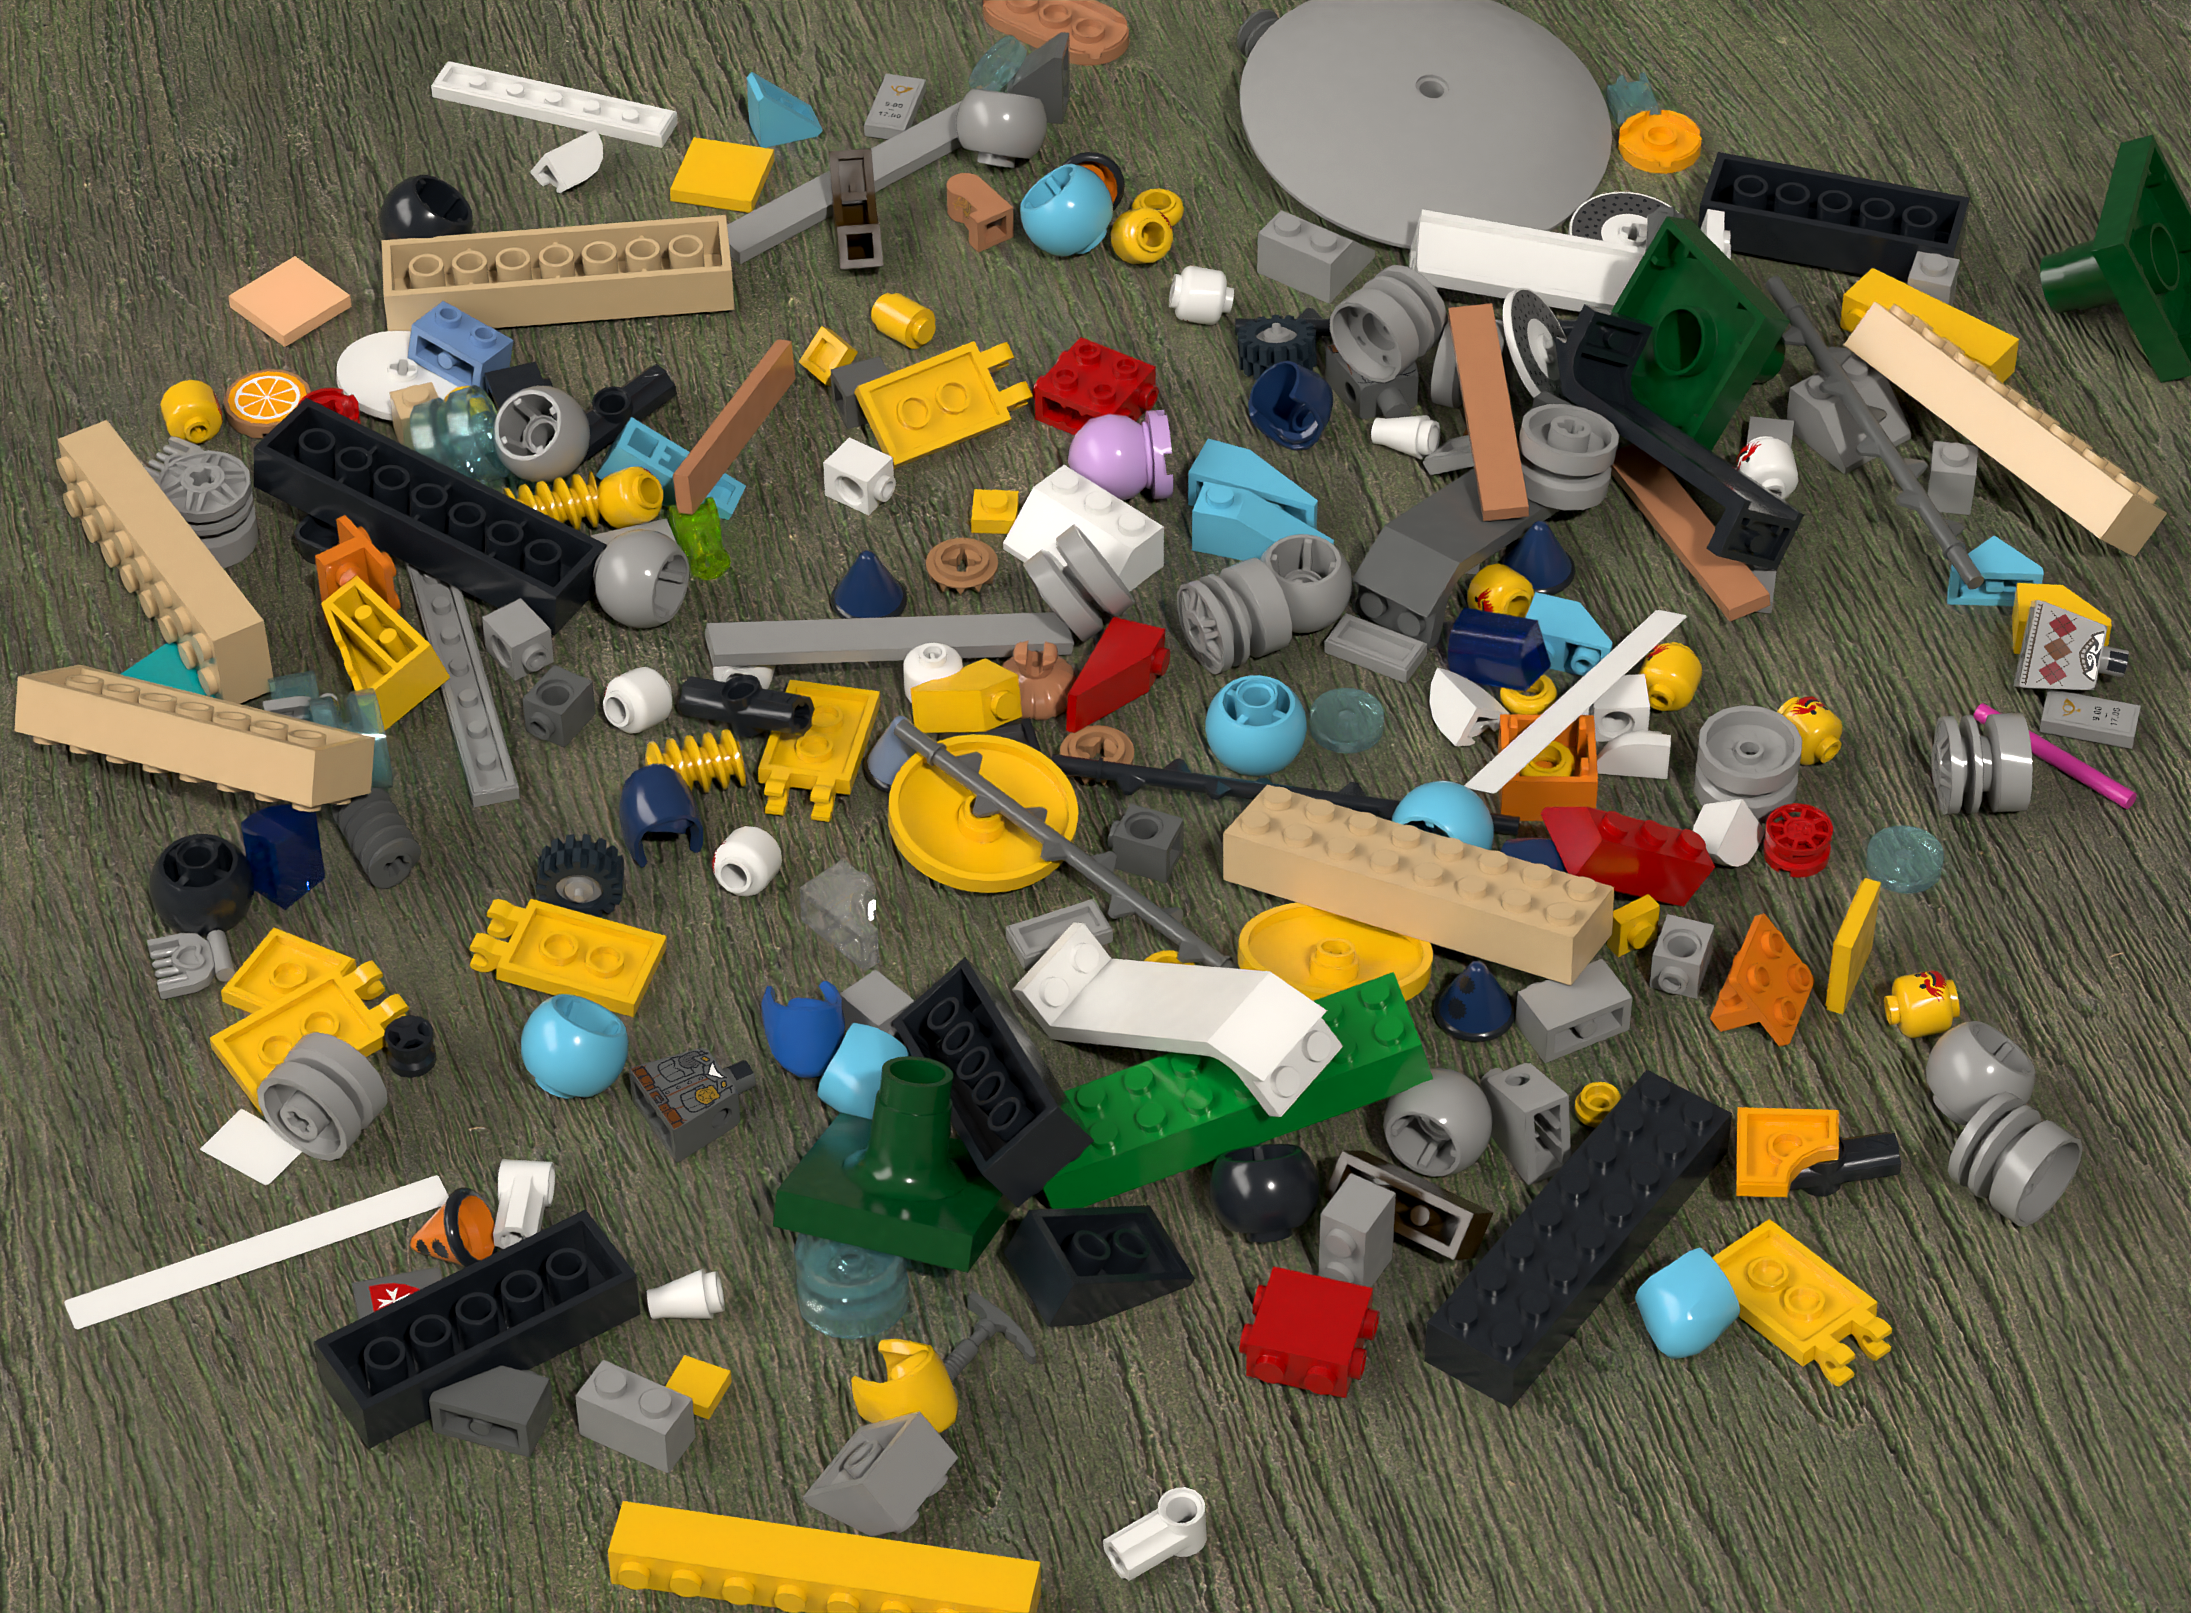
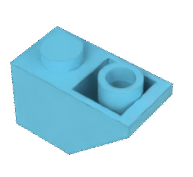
(1569, 633)

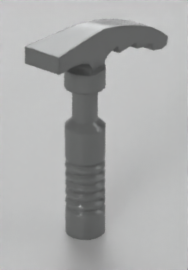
(992, 1321)

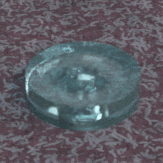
(998, 64)
(1346, 720)
(1887, 855)

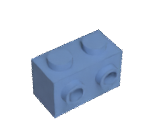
(458, 346)

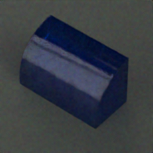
(1497, 649)
(283, 853)

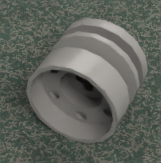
(1388, 323)
(215, 500)
(1234, 615)
(1974, 764)
(2015, 1159)

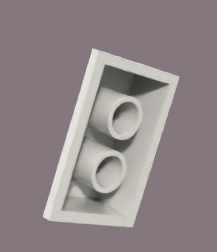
(1120, 533)

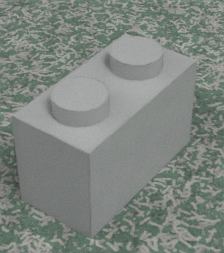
(1568, 1017)
(1357, 1232)
(635, 1416)

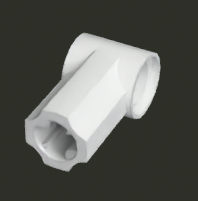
(522, 1197)
(1159, 1535)

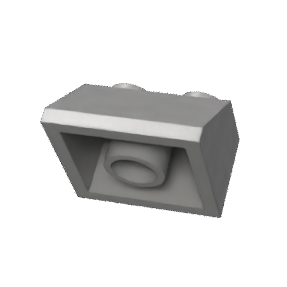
(1309, 256)
(1828, 425)
(883, 1475)

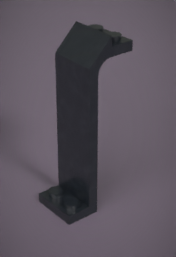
(1597, 376)

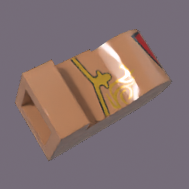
(980, 209)

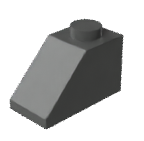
(1046, 77)
(495, 1409)

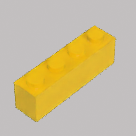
(1978, 339)

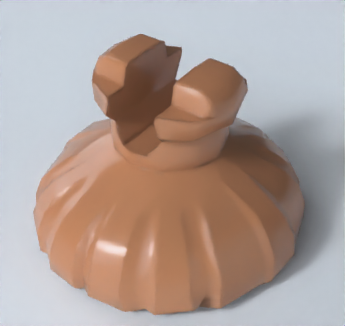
(1042, 680)

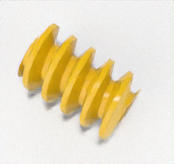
(563, 502)
(702, 762)

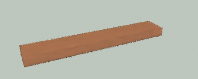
(1488, 412)
(734, 427)
(1687, 532)

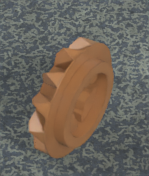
(946, 556)
(1092, 739)

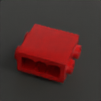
(1093, 383)
(1309, 1332)

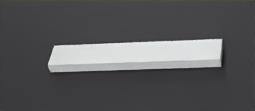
(554, 104)

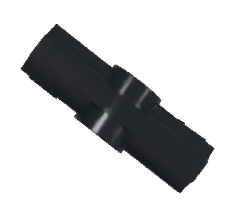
(616, 405)
(746, 705)
(1858, 1160)

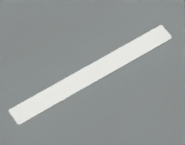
(1575, 702)
(256, 1252)

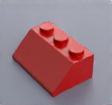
(1629, 852)

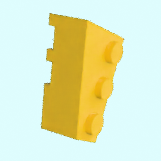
(382, 650)

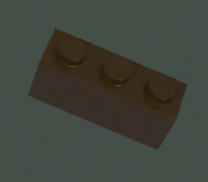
(1421, 1208)

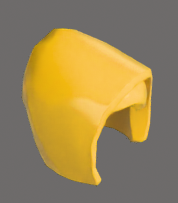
(914, 1384)

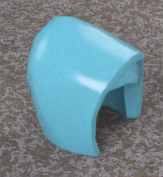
(856, 1069)
(1687, 1304)

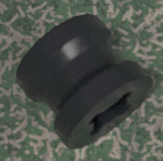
(410, 1046)

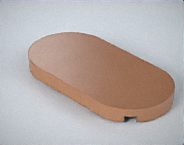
(1094, 29)

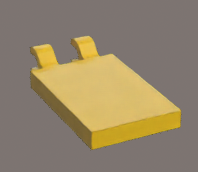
(940, 402)
(826, 754)
(569, 954)
(323, 1005)
(1801, 1301)

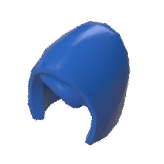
(805, 1031)

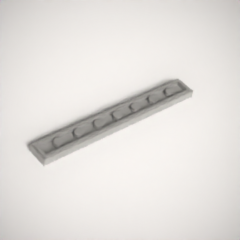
(813, 200)
(880, 638)
(467, 692)

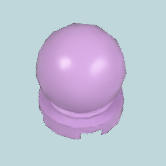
(1124, 454)

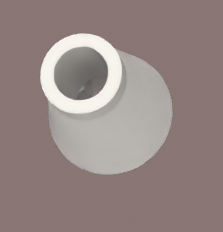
(1409, 435)
(690, 1296)

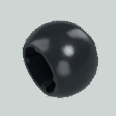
(424, 209)
(201, 884)
(1264, 1190)

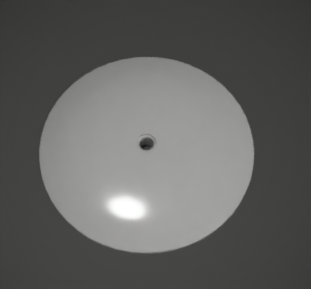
(1427, 109)

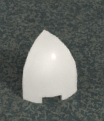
(570, 162)
(1462, 707)
(1636, 755)
(1729, 832)

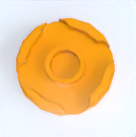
(1660, 142)

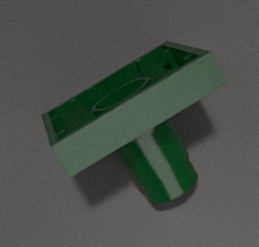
(2135, 259)
(1708, 332)
(897, 1177)

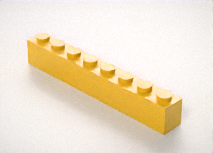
(809, 1567)

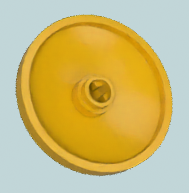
(989, 854)
(1331, 952)

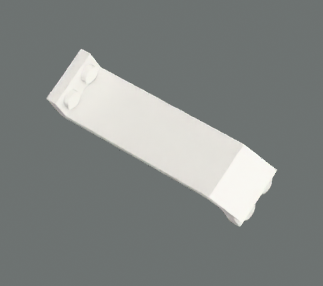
(1504, 257)
(1235, 1015)

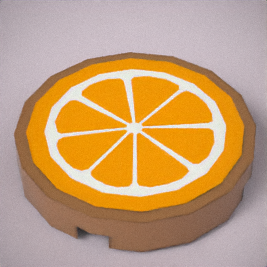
(263, 400)

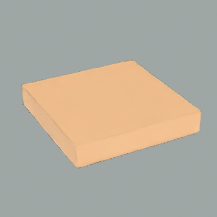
(290, 301)

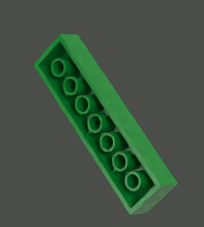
(1195, 1107)

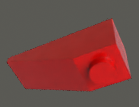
(1117, 671)

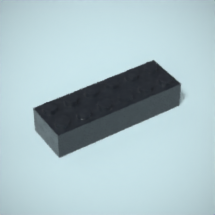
(1831, 216)
(1002, 1089)
(492, 1314)

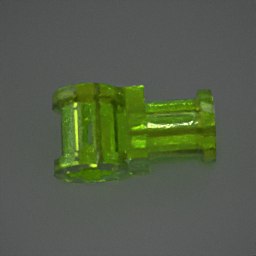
(701, 538)

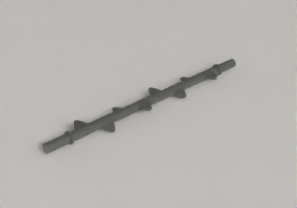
(1876, 441)
(1055, 847)

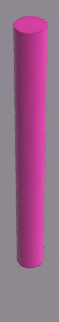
(2071, 765)

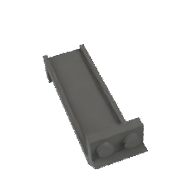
(1429, 549)

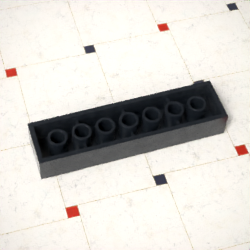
(427, 513)
(1577, 1238)

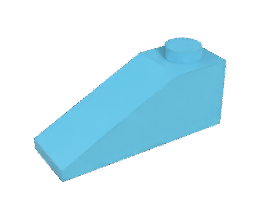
(647, 449)
(1244, 469)
(1240, 523)

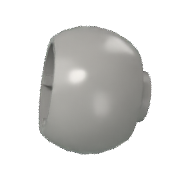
(1001, 126)
(524, 429)
(641, 578)
(1312, 579)
(1974, 1066)
(1439, 1124)

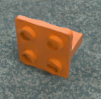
(356, 557)
(1764, 985)

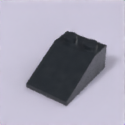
(1094, 1261)

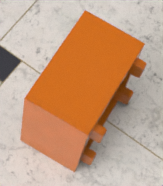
(1531, 794)

